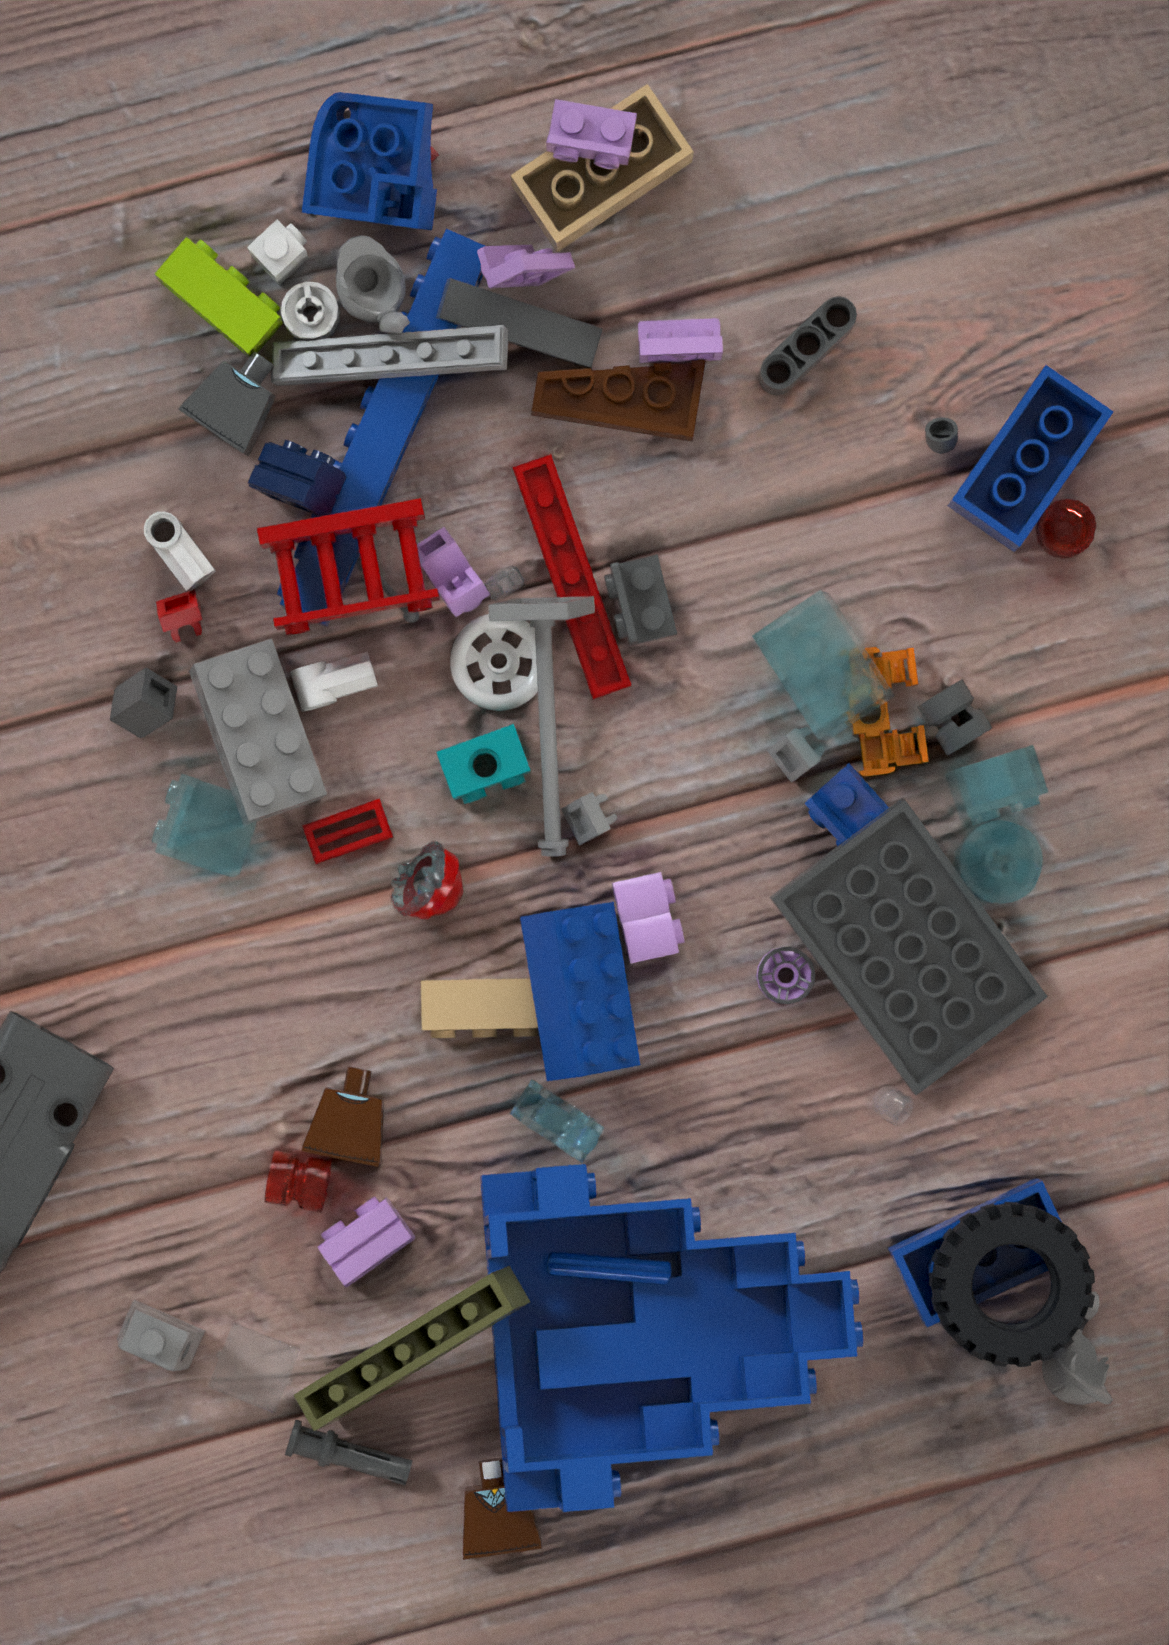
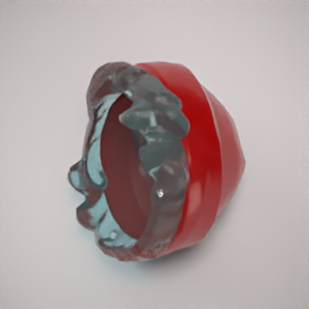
(428, 883)

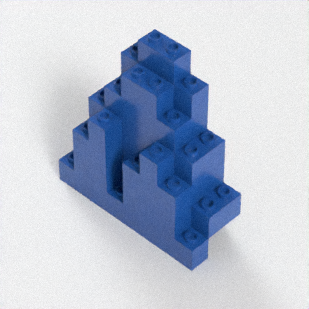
(636, 1367)

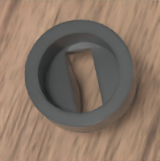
(941, 435)

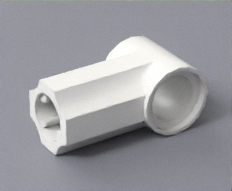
(180, 552)
(324, 683)

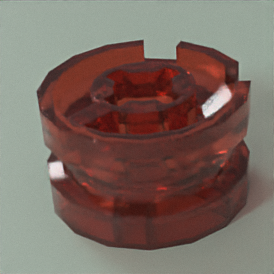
(1049, 525)

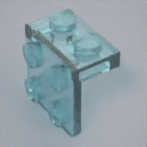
(203, 827)

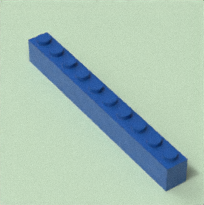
(388, 419)

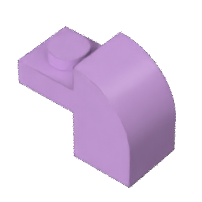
(451, 573)

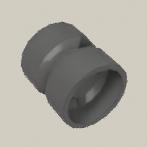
(946, 704)

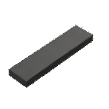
(526, 324)

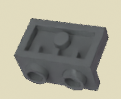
(641, 599)

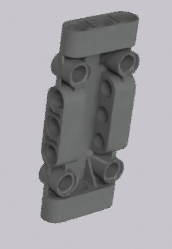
(34, 1143)

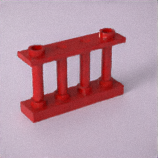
(322, 533)

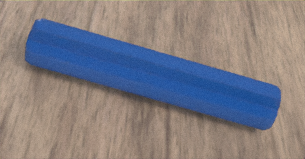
(609, 1268)

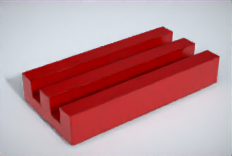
(381, 820)

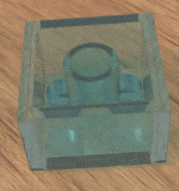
(997, 782)

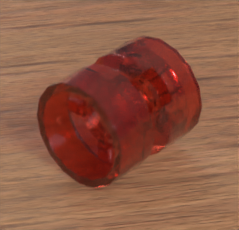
(298, 1181)

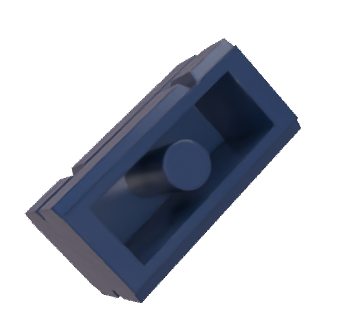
(297, 478)

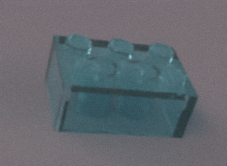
(823, 665)

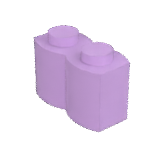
(646, 917)

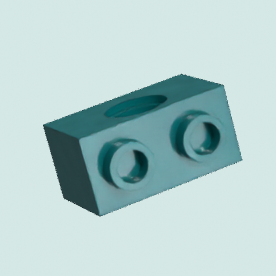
(459, 760)

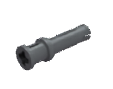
(328, 1449)

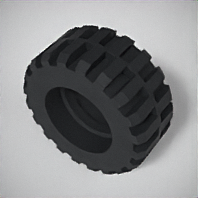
(1060, 1315)

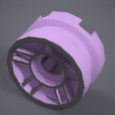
(802, 979)

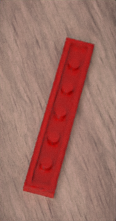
(571, 574)

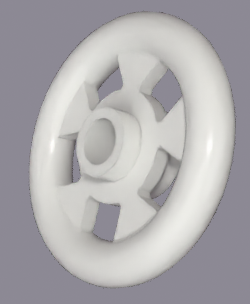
(481, 692)

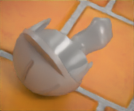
(371, 284)
(1075, 1372)

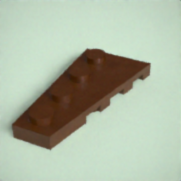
(641, 400)

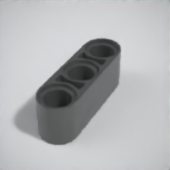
(814, 327)

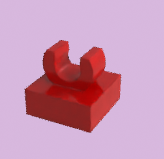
(178, 612)

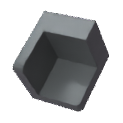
(143, 703)

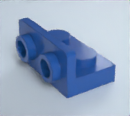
(845, 804)

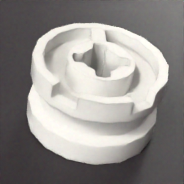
(307, 295)

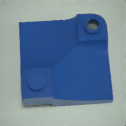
(373, 162)

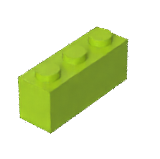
(220, 296)

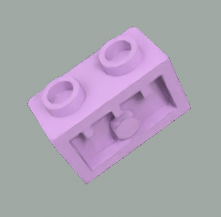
(591, 134)
(521, 265)
(679, 340)

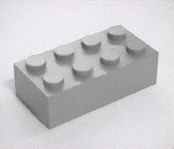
(257, 731)

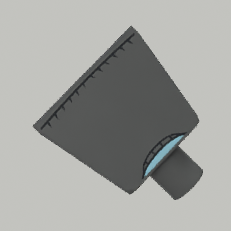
(233, 402)

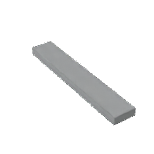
(390, 355)

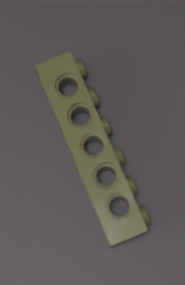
(412, 1348)

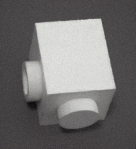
(279, 251)

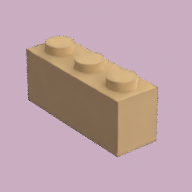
(478, 1006)

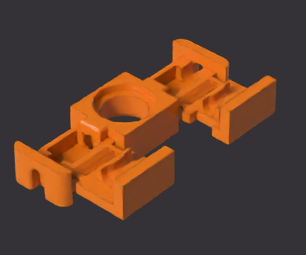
(892, 746)

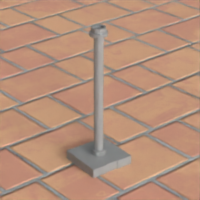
(542, 615)

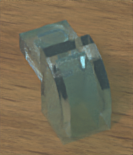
(557, 1120)

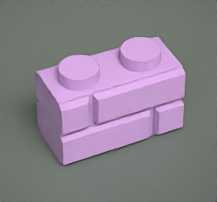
(365, 1241)

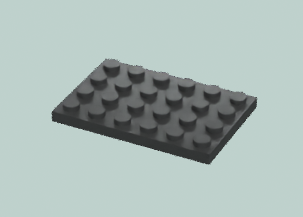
(908, 946)

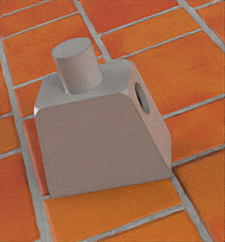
(159, 1337)

